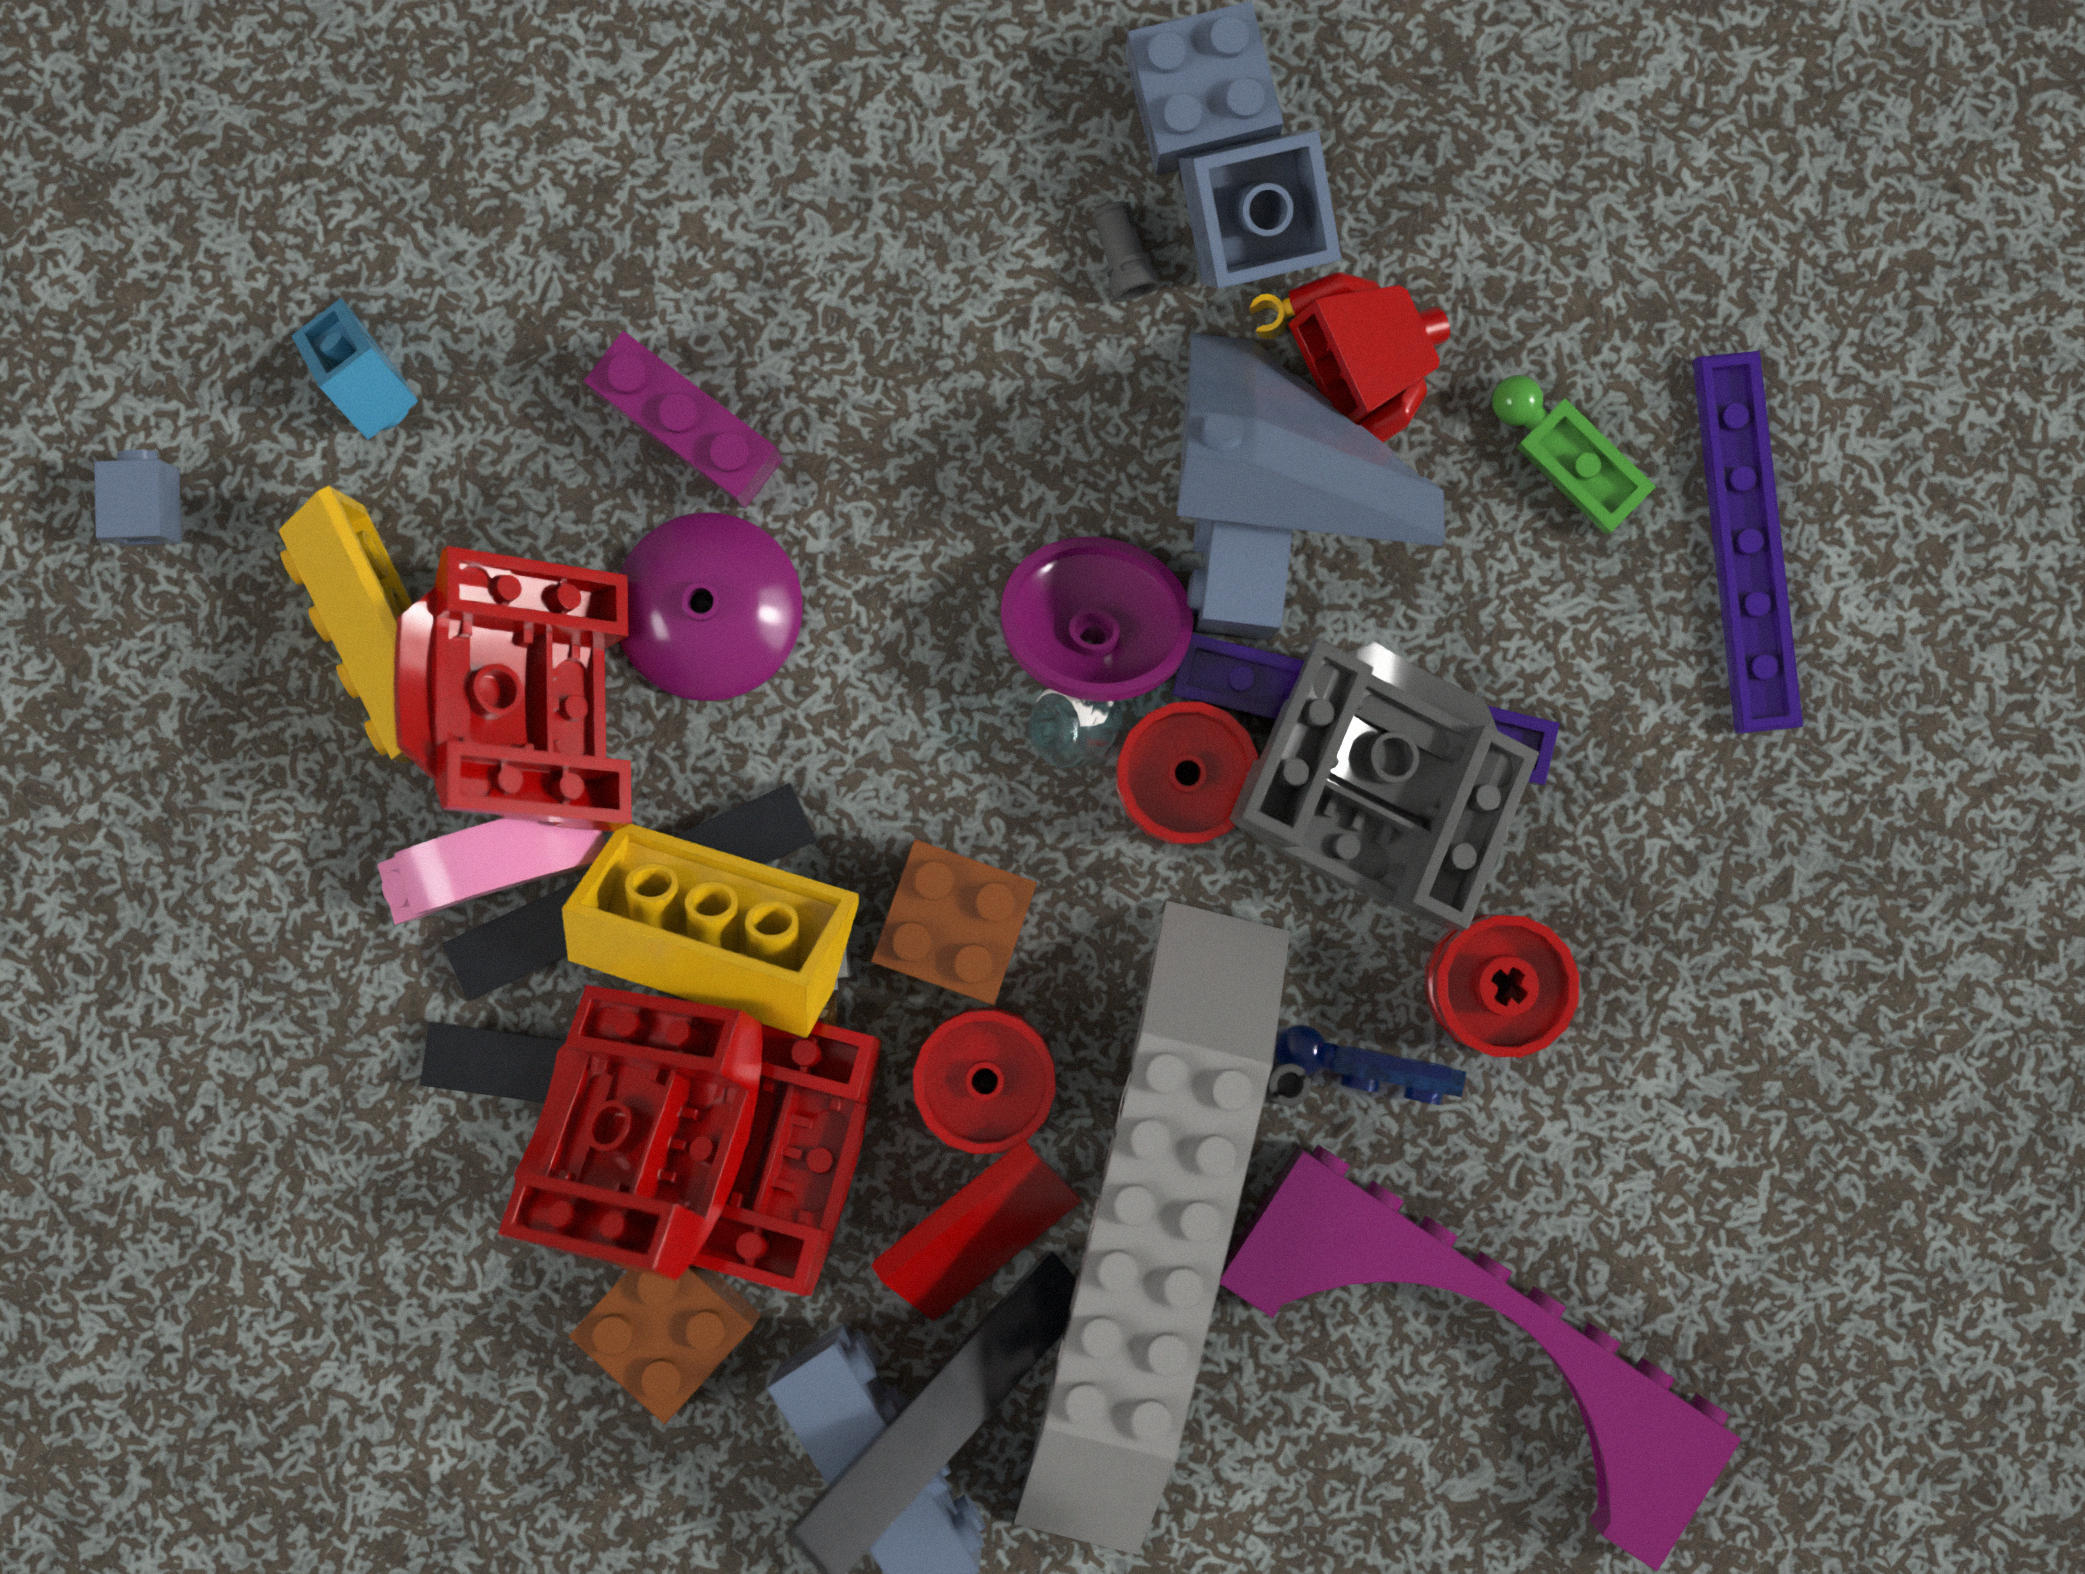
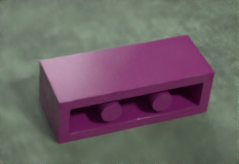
(684, 419)

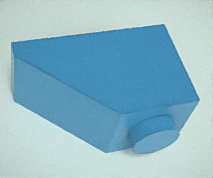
(354, 370)

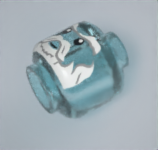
(1075, 730)

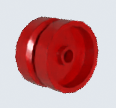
(1148, 766)
(1538, 993)
(962, 1112)

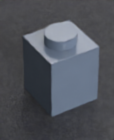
(137, 500)

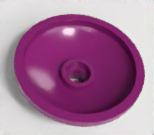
(1099, 594)
(751, 617)

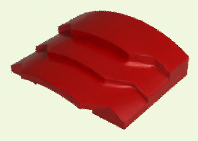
(509, 689)
(639, 1132)
(796, 1158)

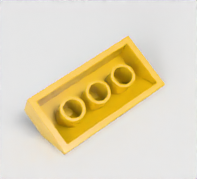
(355, 601)
(710, 927)

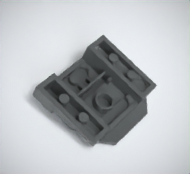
(1387, 783)

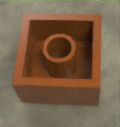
(954, 922)
(665, 1334)

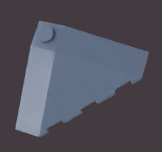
(1282, 457)

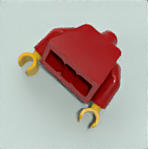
(1362, 346)

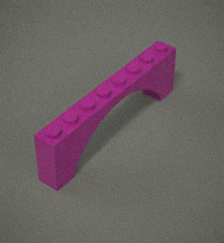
(1646, 1442)

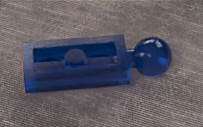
(1367, 1068)

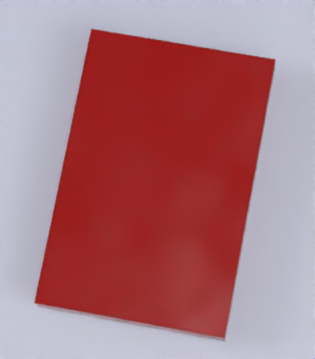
(976, 1231)

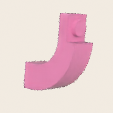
(481, 863)

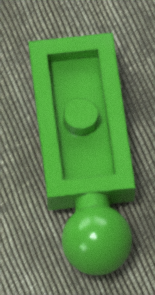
(1572, 453)

